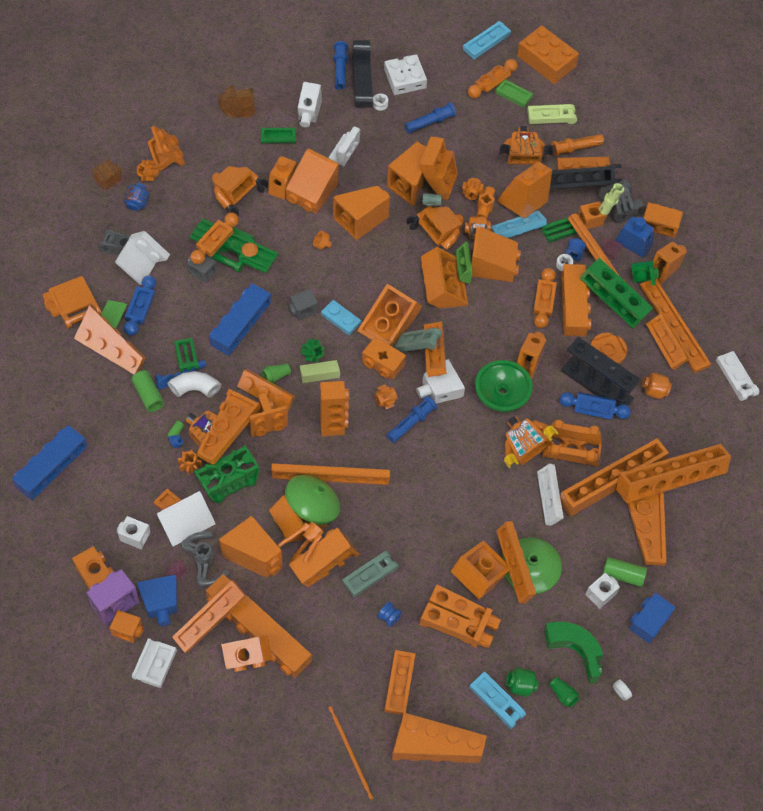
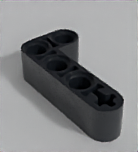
(362, 73)

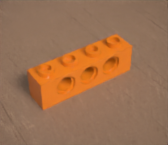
(333, 408)

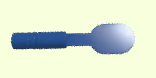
(163, 380)

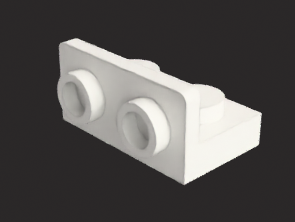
(346, 146)

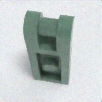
(431, 199)
(418, 339)
(370, 574)

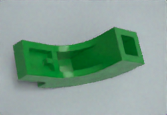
(578, 639)

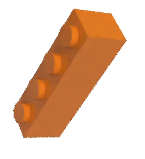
(575, 301)

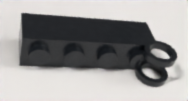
(584, 176)

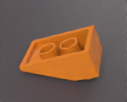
(390, 316)

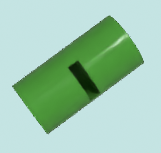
(147, 391)
(625, 571)

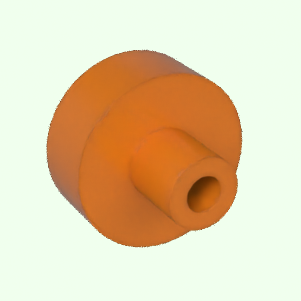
(322, 240)

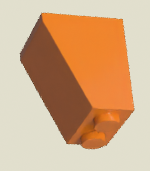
(406, 175)
(312, 181)
(528, 190)
(361, 210)
(494, 256)
(252, 548)

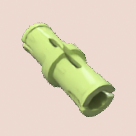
(611, 199)

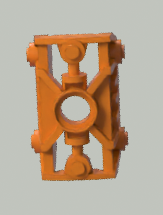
(578, 437)

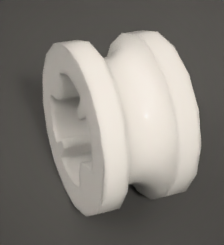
(380, 97)
(563, 257)

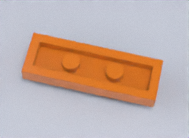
(563, 163)
(667, 341)
(258, 385)
(400, 682)

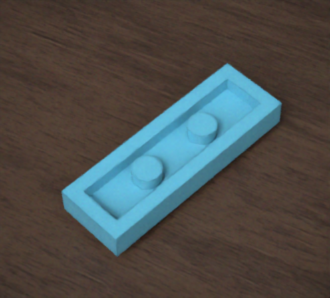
(486, 40)
(519, 225)

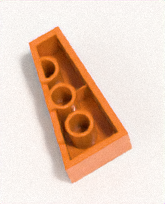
(436, 741)

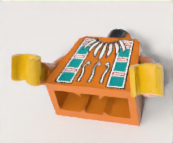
(526, 440)

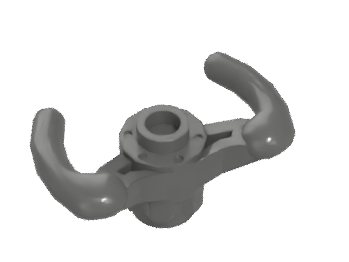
(203, 556)

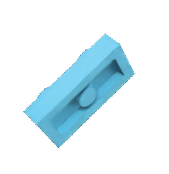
(341, 317)

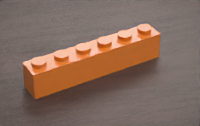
(605, 481)
(255, 622)

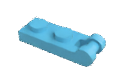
(497, 699)

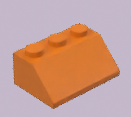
(442, 279)

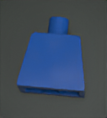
(636, 236)
(160, 598)

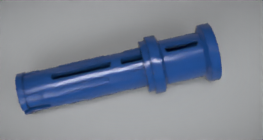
(340, 59)
(437, 115)
(417, 414)

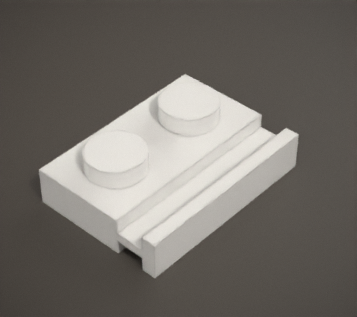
(154, 663)

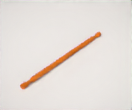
(351, 753)

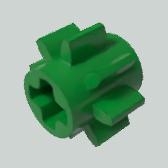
(312, 350)

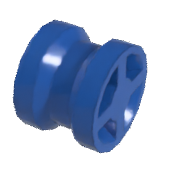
(575, 249)
(389, 614)

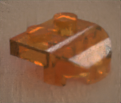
(237, 103)

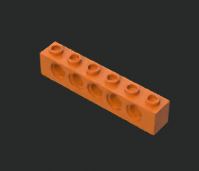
(673, 473)

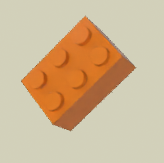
(547, 54)

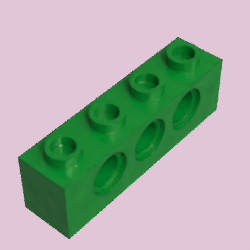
(616, 293)

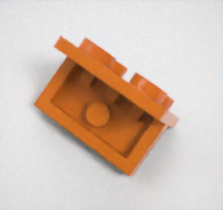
(164, 149)
(268, 417)

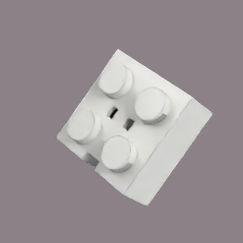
(405, 74)

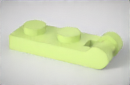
(552, 114)

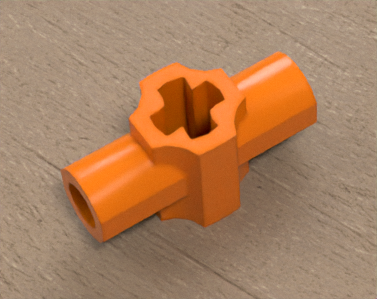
(486, 202)

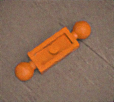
(492, 78)
(214, 238)
(544, 298)

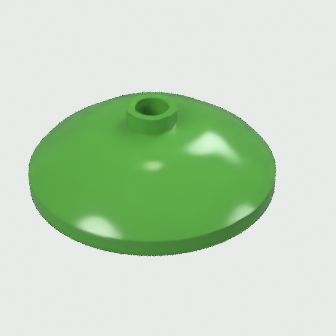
(312, 499)
(548, 567)

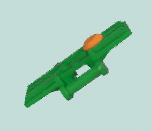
(241, 243)

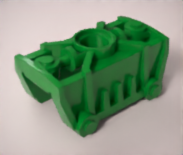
(232, 481)

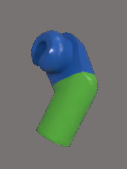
(174, 435)

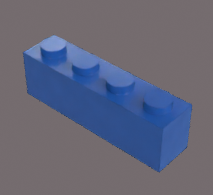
(240, 319)
(49, 462)

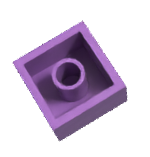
(112, 595)

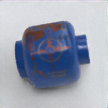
(136, 197)

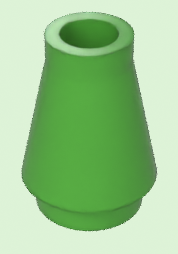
(275, 372)

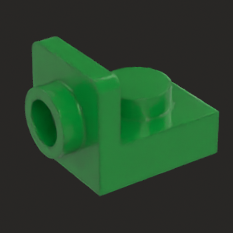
(645, 272)

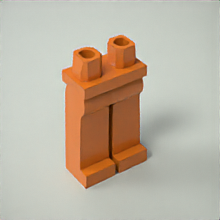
(459, 617)

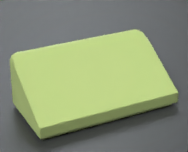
(319, 371)

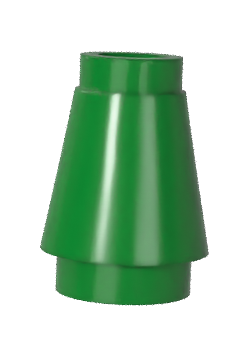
(565, 693)

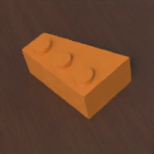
(326, 555)

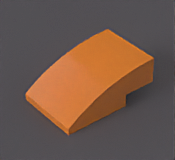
(439, 167)

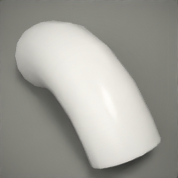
(194, 381)

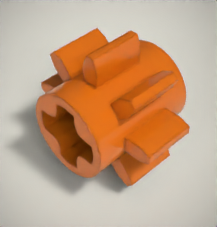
(147, 170)
(472, 188)
(385, 396)
(189, 462)

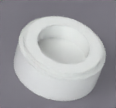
(622, 690)

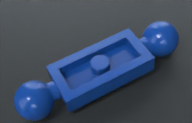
(140, 305)
(595, 405)

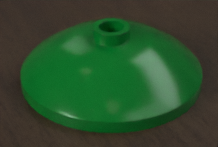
(507, 377)

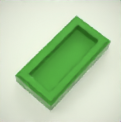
(514, 93)

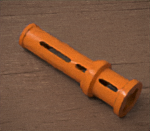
(569, 145)

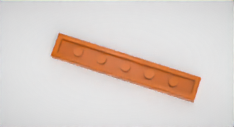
(662, 305)
(332, 474)

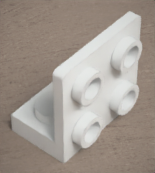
(140, 256)

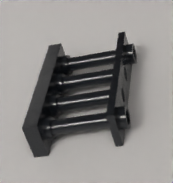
(593, 381)

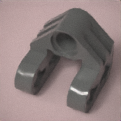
(625, 207)

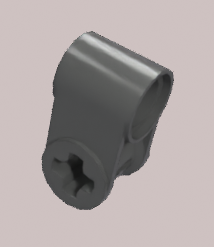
(113, 242)

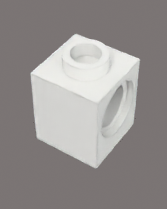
(137, 539)
(597, 596)

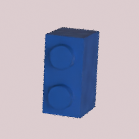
(652, 617)

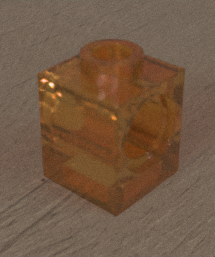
(106, 174)

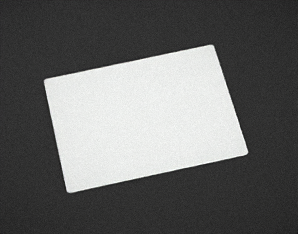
(186, 518)

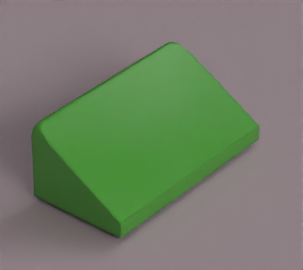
(464, 263)
(113, 312)

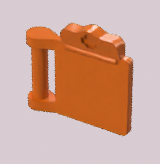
(68, 299)

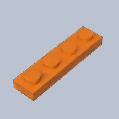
(436, 358)
(516, 562)
(209, 616)

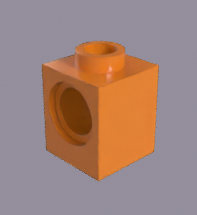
(591, 215)
(126, 626)

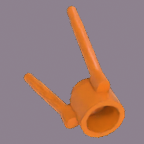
(312, 533)

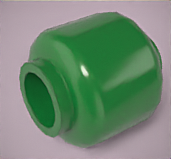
(522, 682)

